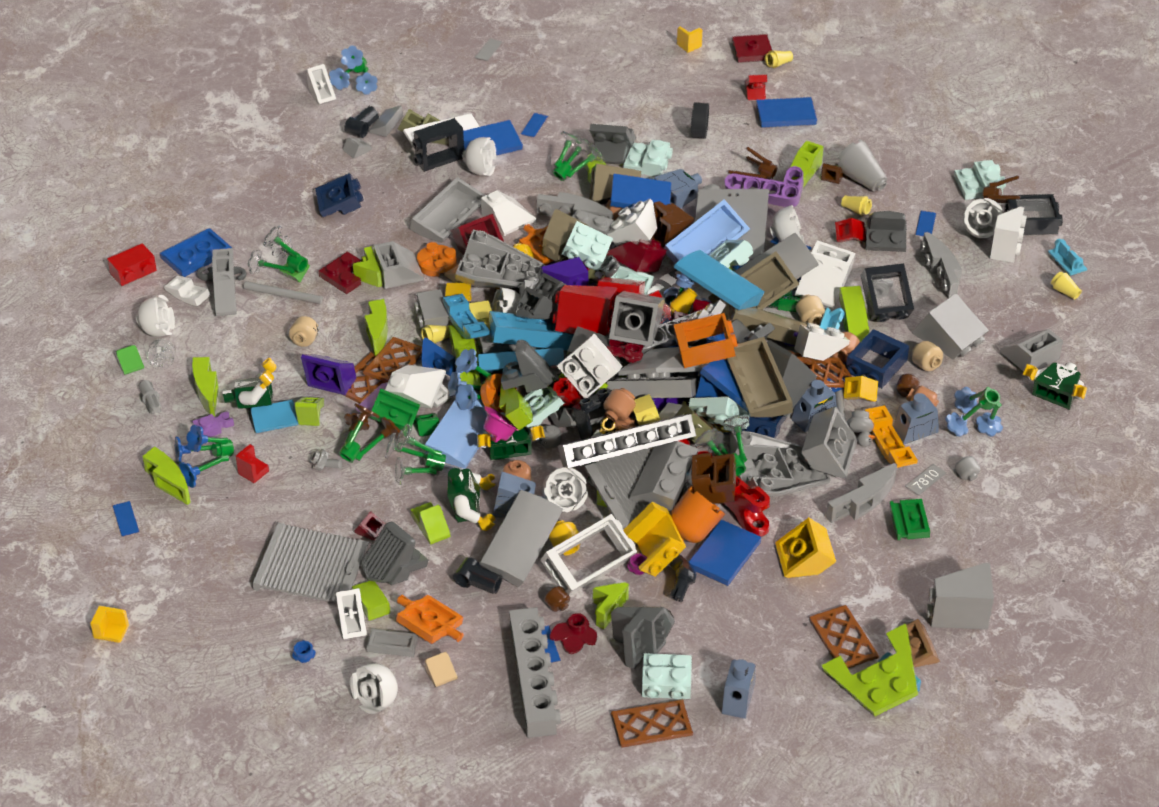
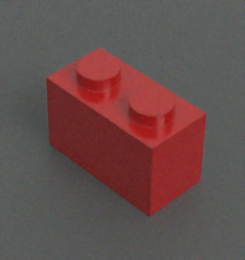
(131, 264)

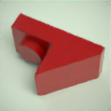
(756, 87)

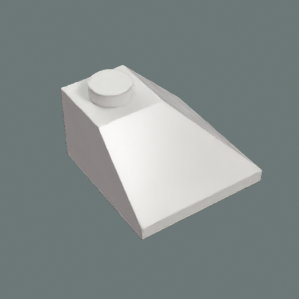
(506, 211)
(416, 384)

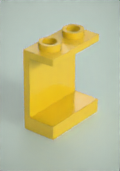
(655, 537)

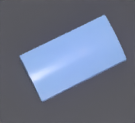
(708, 232)
(458, 433)

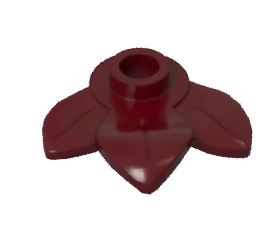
(630, 351)
(574, 633)

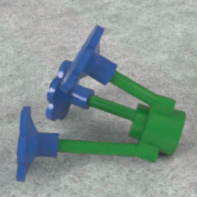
(221, 447)

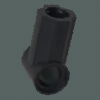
(360, 124)
(473, 574)

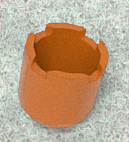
(695, 516)

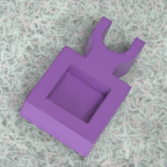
(212, 425)

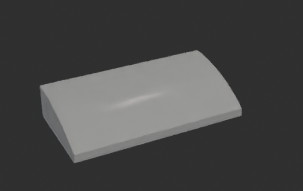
(447, 211)
(793, 253)
(658, 387)
(521, 537)

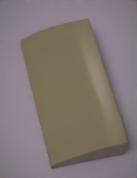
(770, 276)
(753, 317)
(760, 380)

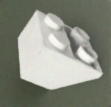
(634, 223)
(1008, 234)
(819, 343)
(589, 366)

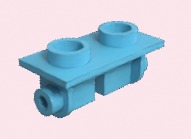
(1067, 259)
(832, 318)

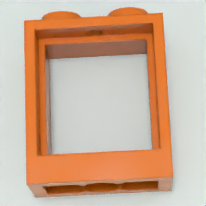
(701, 329)

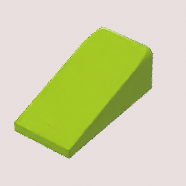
(373, 600)

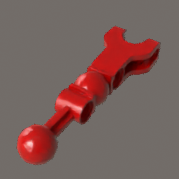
(747, 504)

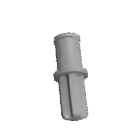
(150, 396)

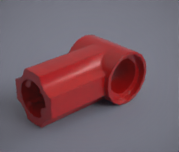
(567, 392)

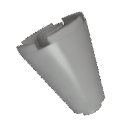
(862, 166)

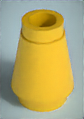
(683, 301)

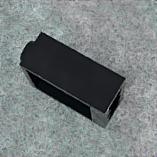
(449, 128)
(584, 407)

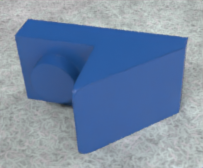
(437, 357)

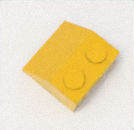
(805, 550)

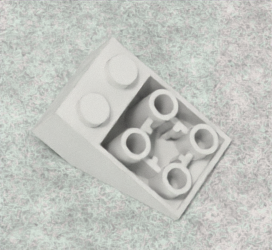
(829, 275)

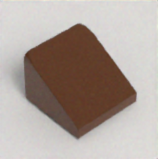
(831, 173)

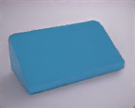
(274, 416)

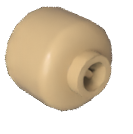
(810, 309)
(304, 329)
(927, 356)

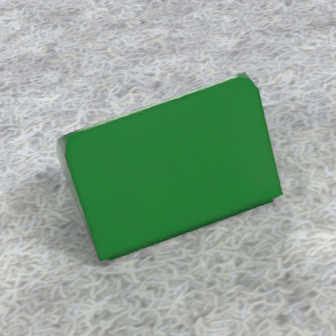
(788, 303)
(426, 424)

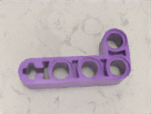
(782, 188)

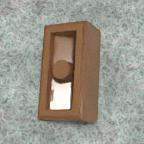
(921, 646)

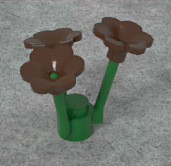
(350, 449)

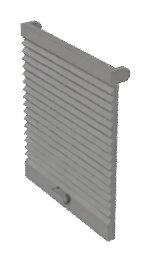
(749, 205)
(617, 479)
(309, 563)

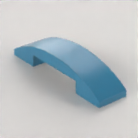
(463, 319)

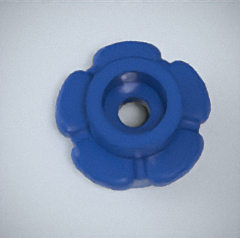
(303, 651)

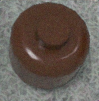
(906, 383)
(557, 599)

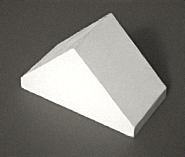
(319, 84)
(351, 613)

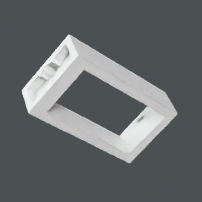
(560, 572)

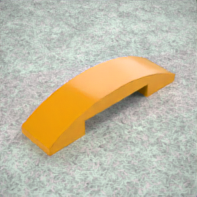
(888, 439)

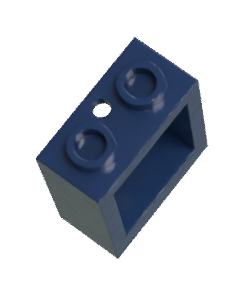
(882, 345)

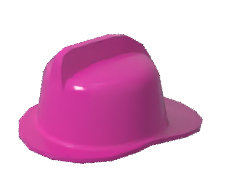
(498, 425)

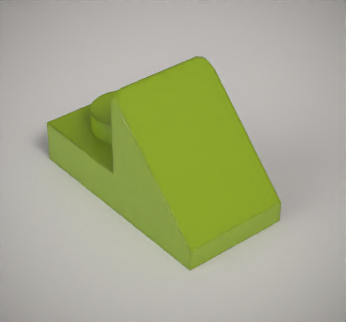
(368, 269)
(309, 410)
(431, 522)
(607, 599)

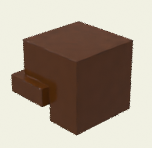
(670, 222)
(714, 477)

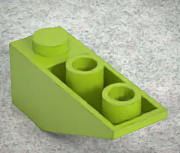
(808, 159)

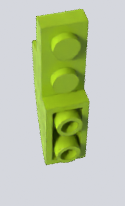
(459, 344)

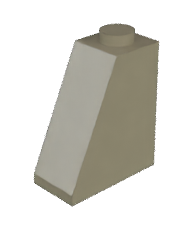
(602, 181)
(558, 234)

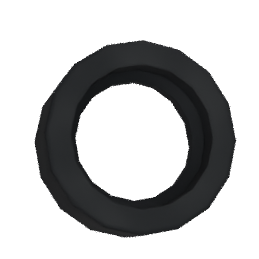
(699, 120)

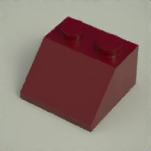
(462, 233)
(640, 255)

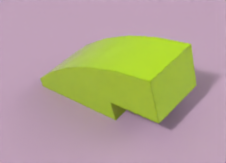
(855, 317)
(377, 325)
(206, 383)
(515, 407)
(166, 474)

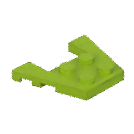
(883, 683)

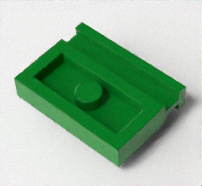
(396, 408)
(909, 519)

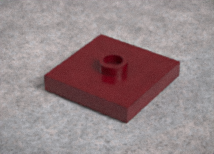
(751, 47)

